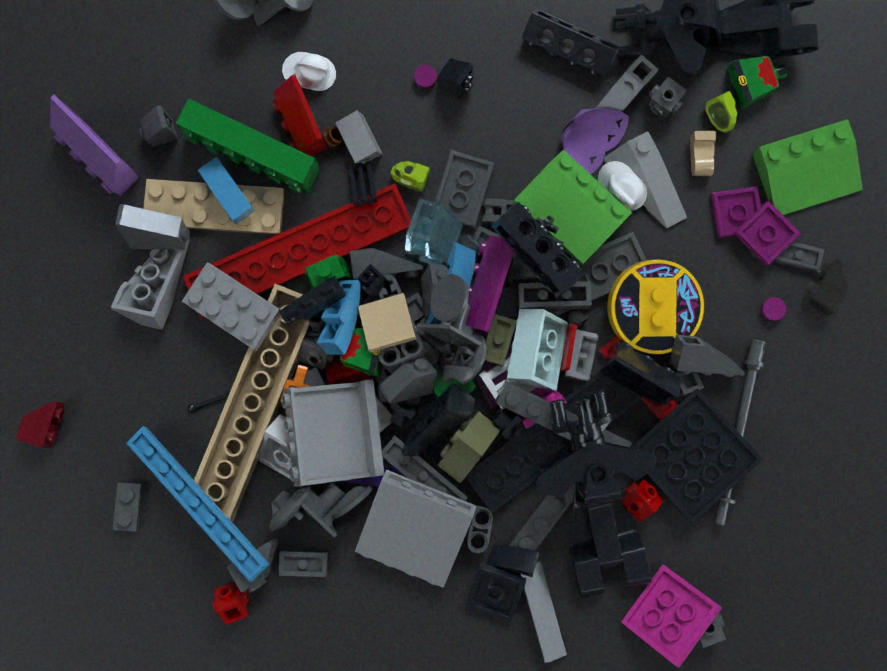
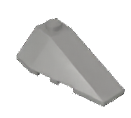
(646, 162)
(152, 289)

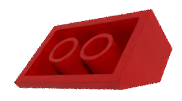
(298, 117)

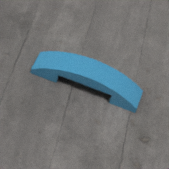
(462, 264)

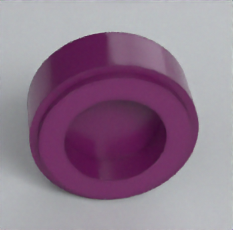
(425, 76)
(773, 309)

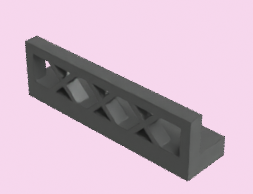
(417, 469)

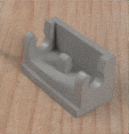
(358, 138)
(582, 355)

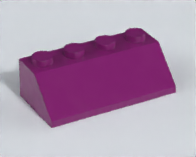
(488, 283)

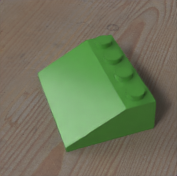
(810, 167)
(579, 204)

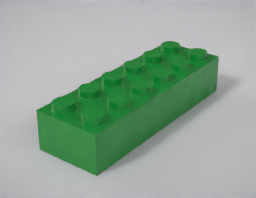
(248, 146)

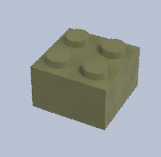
(468, 446)

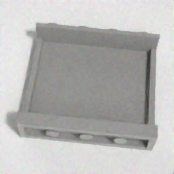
(332, 433)
(415, 528)

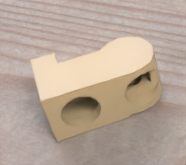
(702, 153)

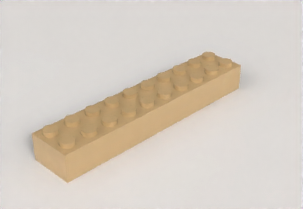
(251, 410)

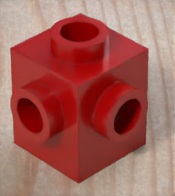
(641, 500)
(228, 598)

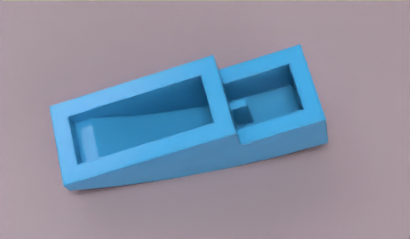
(226, 190)
(340, 320)

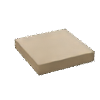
(386, 322)

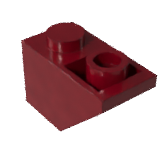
(40, 425)

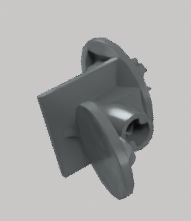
(260, 9)
(463, 347)
(323, 507)

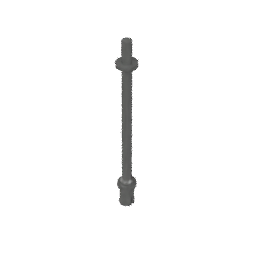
(753, 365)

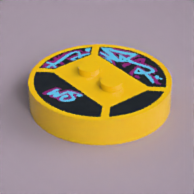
(655, 304)

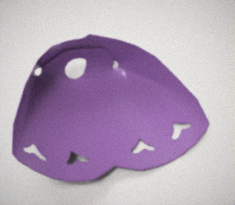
(590, 135)

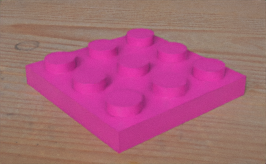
(671, 615)

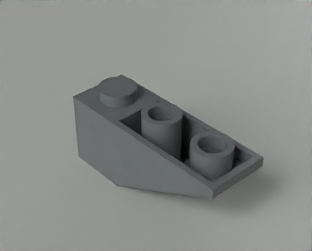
(629, 85)
(384, 263)
(696, 355)

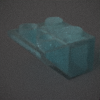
(432, 231)

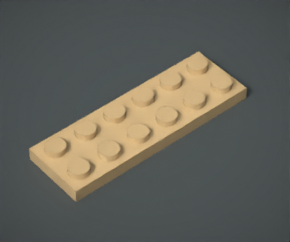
(203, 211)

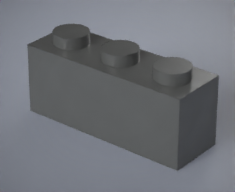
(539, 297)

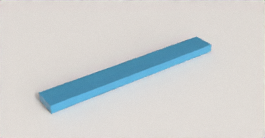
(198, 504)

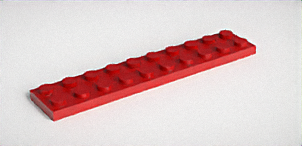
(334, 233)

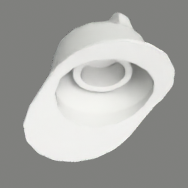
(311, 70)
(623, 184)

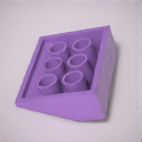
(90, 149)

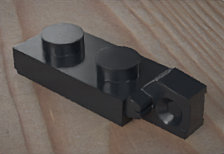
(313, 301)

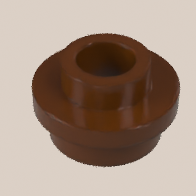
(332, 137)

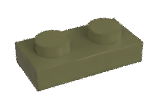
(499, 339)

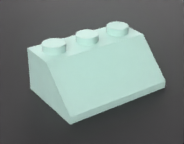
(537, 349)

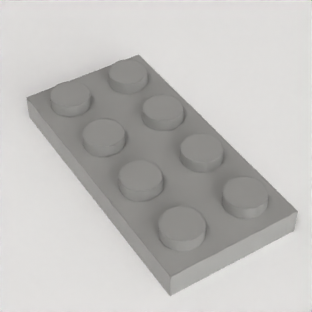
(232, 306)

